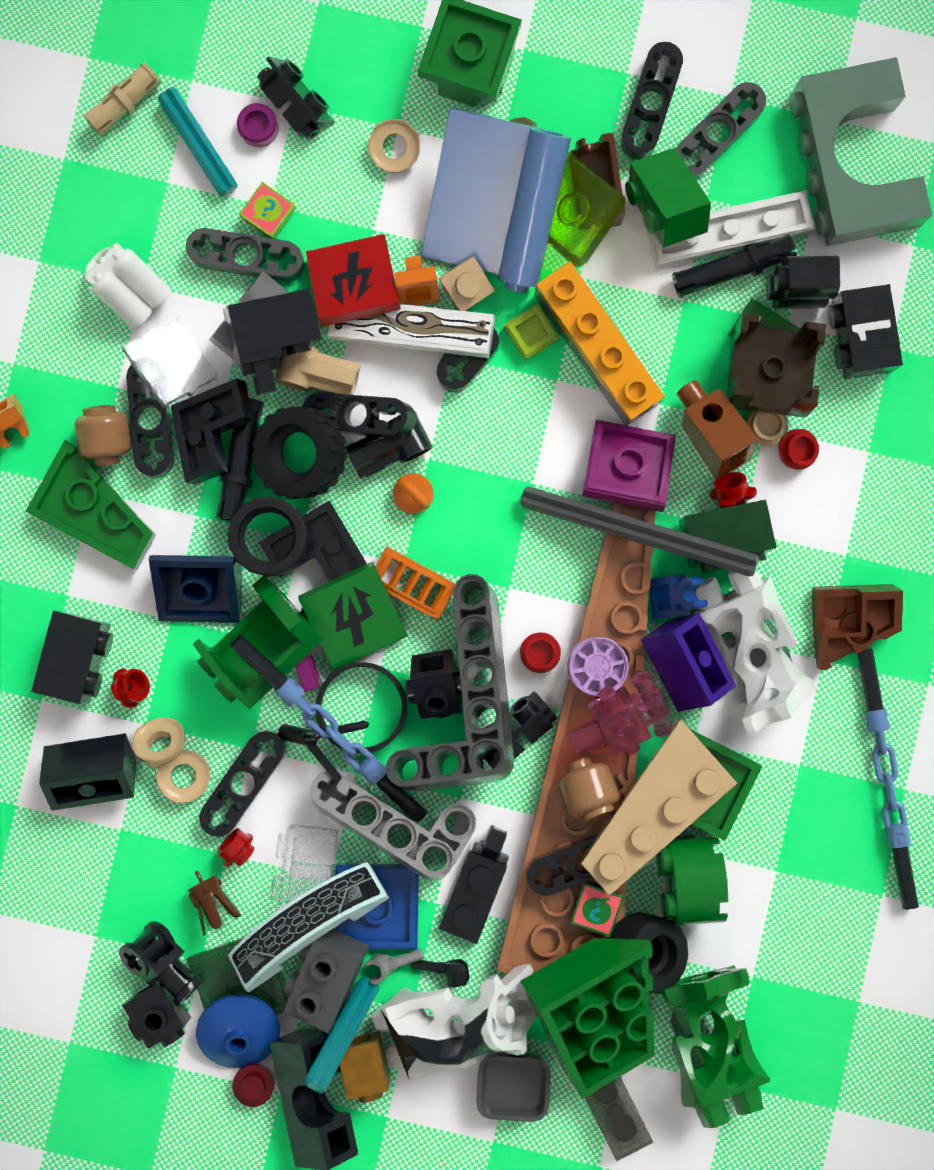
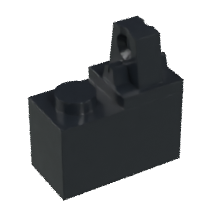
(266, 326)

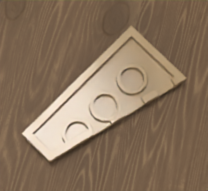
(662, 803)

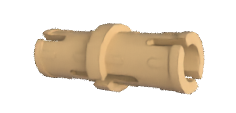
(122, 99)

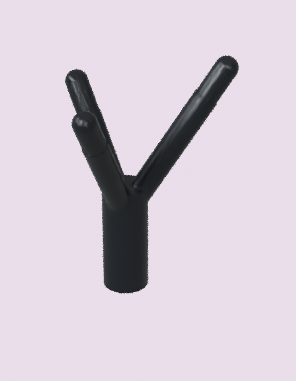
(309, 739)

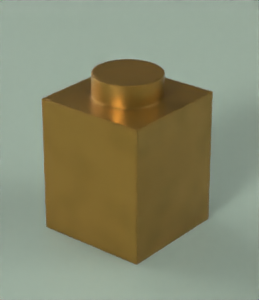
(365, 1068)

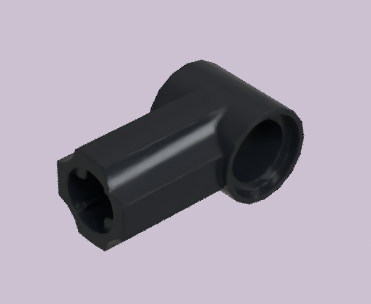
(376, 453)

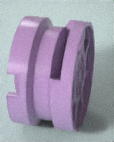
(597, 664)

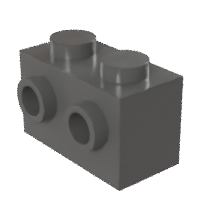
(325, 979)

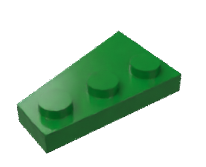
(89, 509)

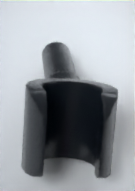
(455, 969)

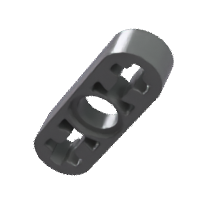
(745, 119)
(214, 259)

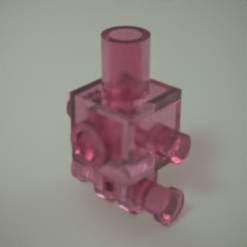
(624, 718)

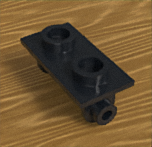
(285, 84)
(527, 717)

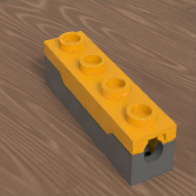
(598, 344)

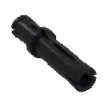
(748, 261)
(239, 463)

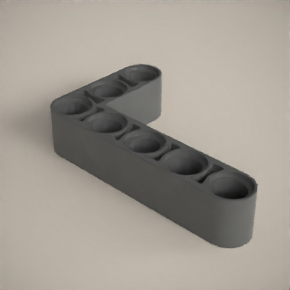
(475, 701)

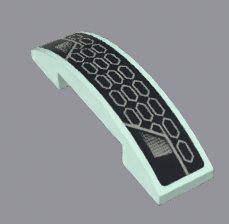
(304, 921)

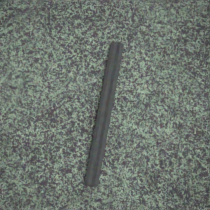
(640, 531)

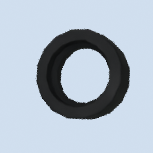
(244, 516)

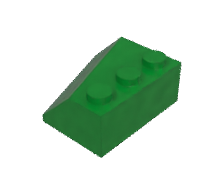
(596, 1010)

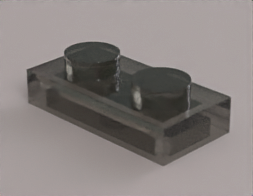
(619, 1119)

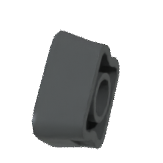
(513, 1087)

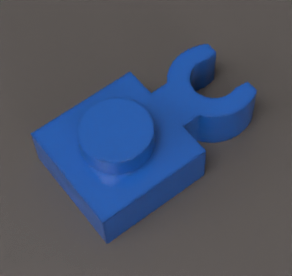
(675, 596)

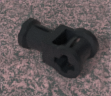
(160, 962)

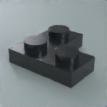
(200, 424)
(328, 543)

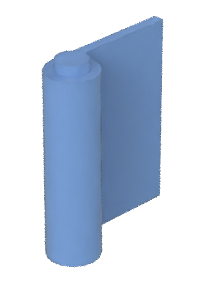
(495, 196)

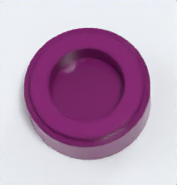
(257, 125)

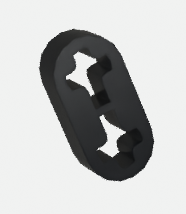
(470, 370)

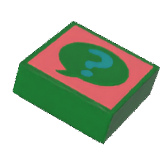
(596, 909)

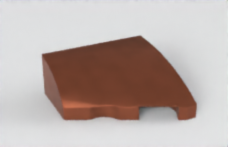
(852, 618)

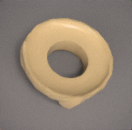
(380, 135)
(151, 732)
(188, 794)

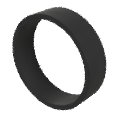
(319, 700)

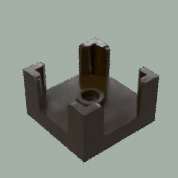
(774, 367)

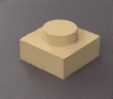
(466, 284)

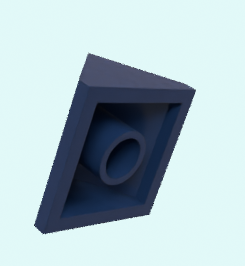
(197, 588)

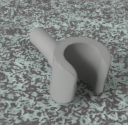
(389, 964)

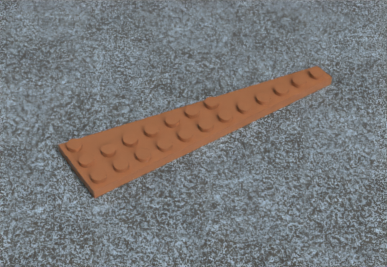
(616, 610)

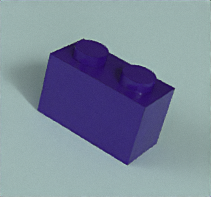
(688, 662)

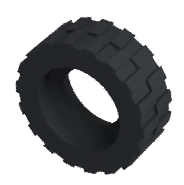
(270, 459)

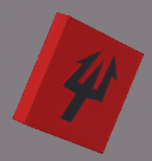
(352, 280)

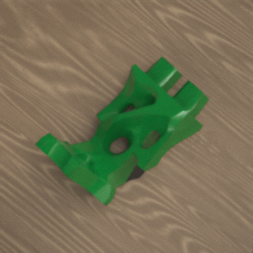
(705, 1061)

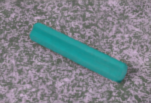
(197, 142)
(341, 1035)

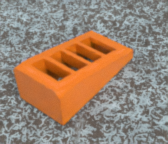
(443, 596)

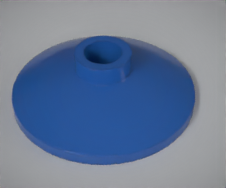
(237, 1018)

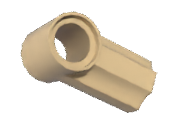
(317, 372)

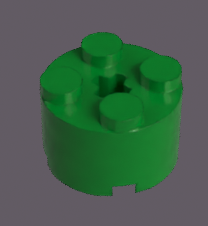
(693, 881)

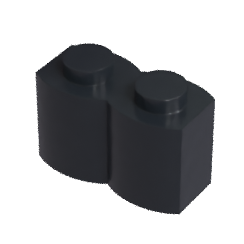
(804, 282)

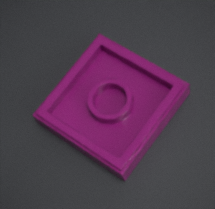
(629, 466)

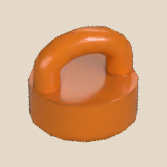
(413, 493)

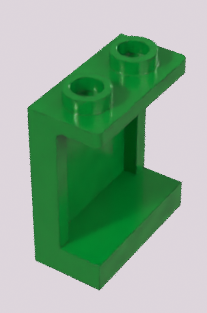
(273, 629)

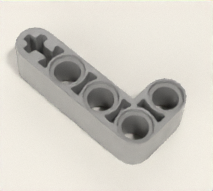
(388, 819)

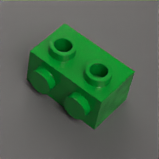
(668, 197)

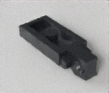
(476, 888)

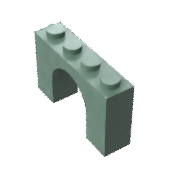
(846, 206)

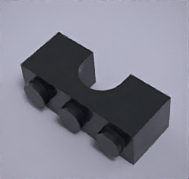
(316, 1131)

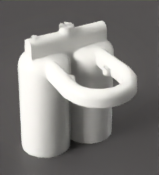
(126, 284)

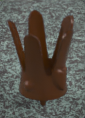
(202, 896)

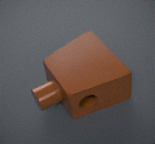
(724, 441)

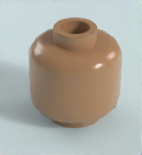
(102, 434)
(589, 790)

